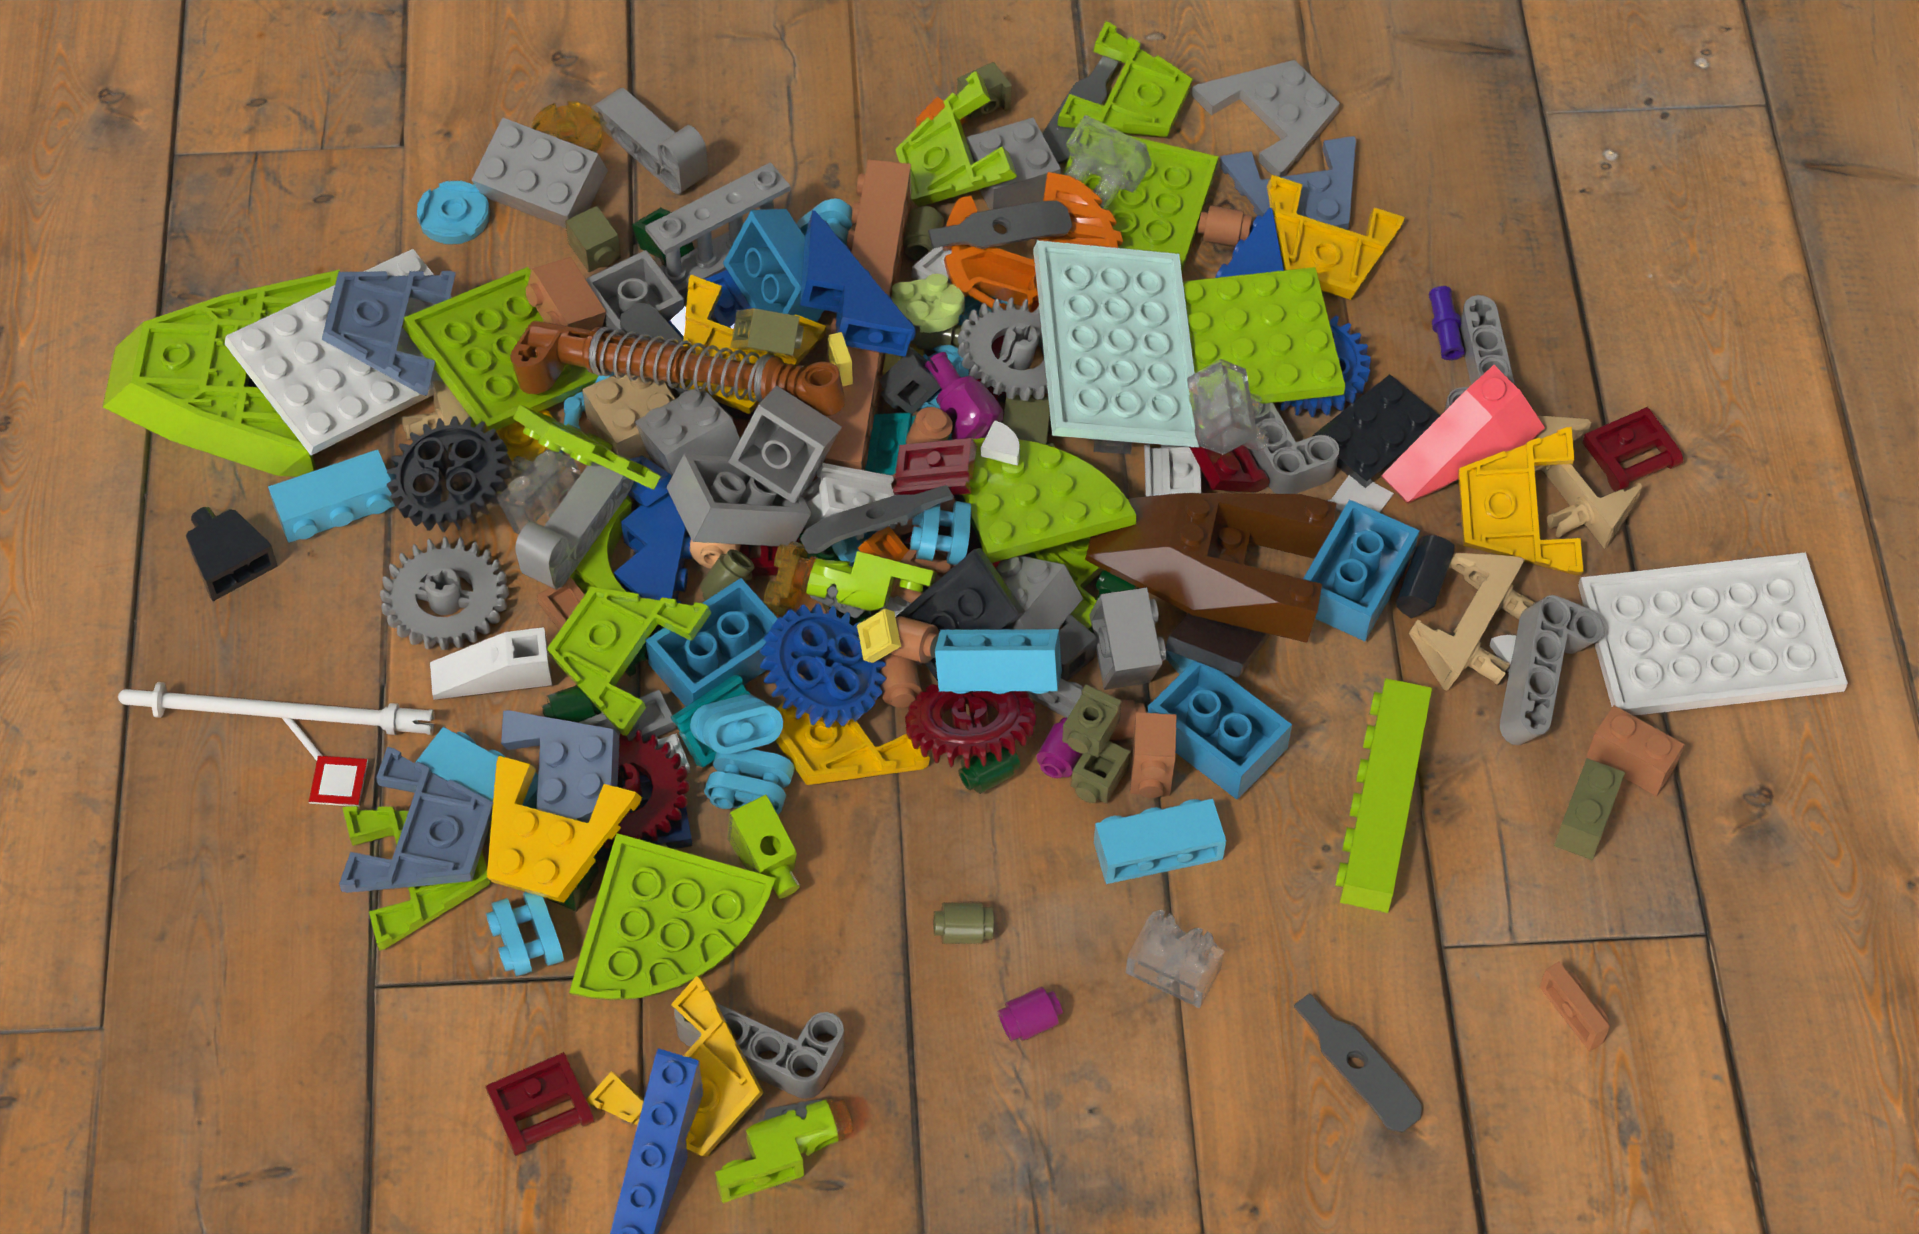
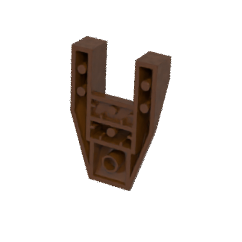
(1195, 552)

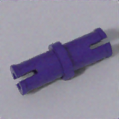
(1446, 323)

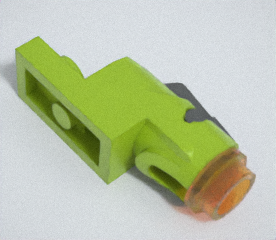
(860, 586)
(778, 1146)

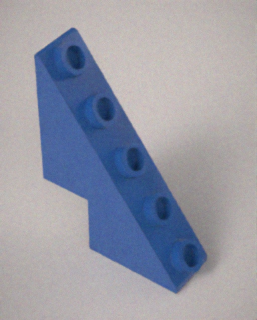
(1258, 252)
(840, 284)
(660, 549)
(659, 1144)

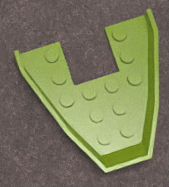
(193, 391)

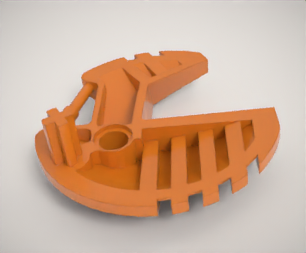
(1009, 275)

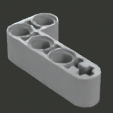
(671, 157)
(1482, 342)
(1292, 456)
(558, 547)
(1552, 629)
(792, 1053)

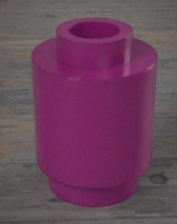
(1056, 756)
(1030, 1014)

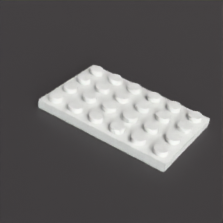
(315, 385)
(1713, 634)

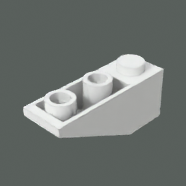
(494, 665)

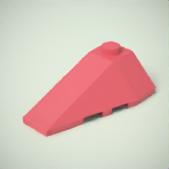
(1479, 424)

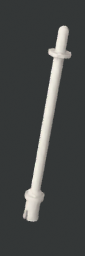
(390, 718)

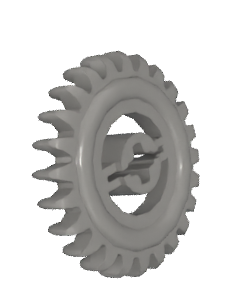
(1021, 338)
(435, 579)

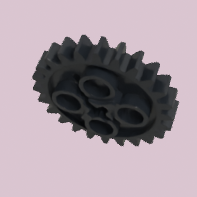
(431, 472)

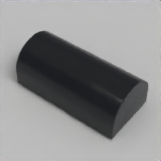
(1425, 575)

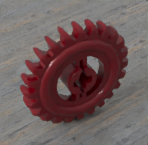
(970, 733)
(667, 783)

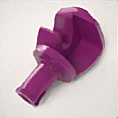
(964, 400)

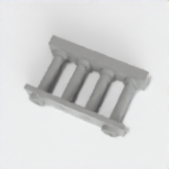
(707, 214)

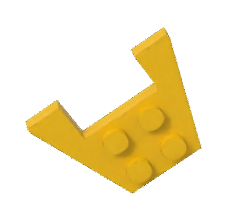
(1338, 254)
(700, 329)
(1502, 507)
(842, 751)
(541, 849)
(725, 1075)

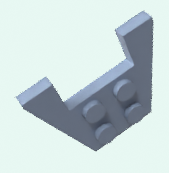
(1324, 193)
(369, 317)
(572, 760)
(438, 837)

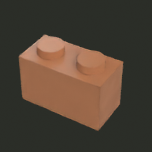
(564, 296)
(1636, 749)
(1153, 754)

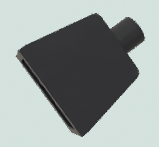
(227, 551)

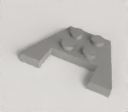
(1284, 100)

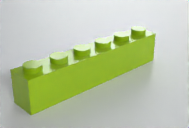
(1385, 796)

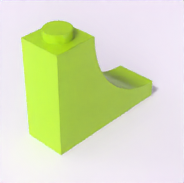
(595, 566)

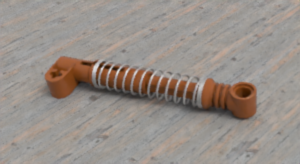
(549, 347)

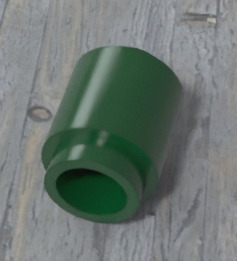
(569, 705)
(995, 772)

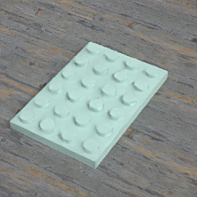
(1115, 343)

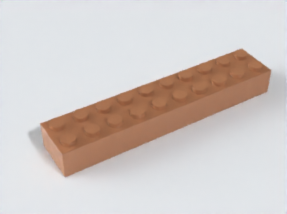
(879, 248)

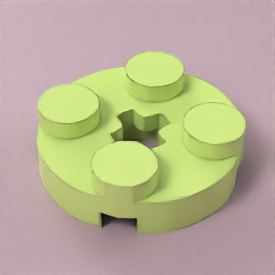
(929, 302)

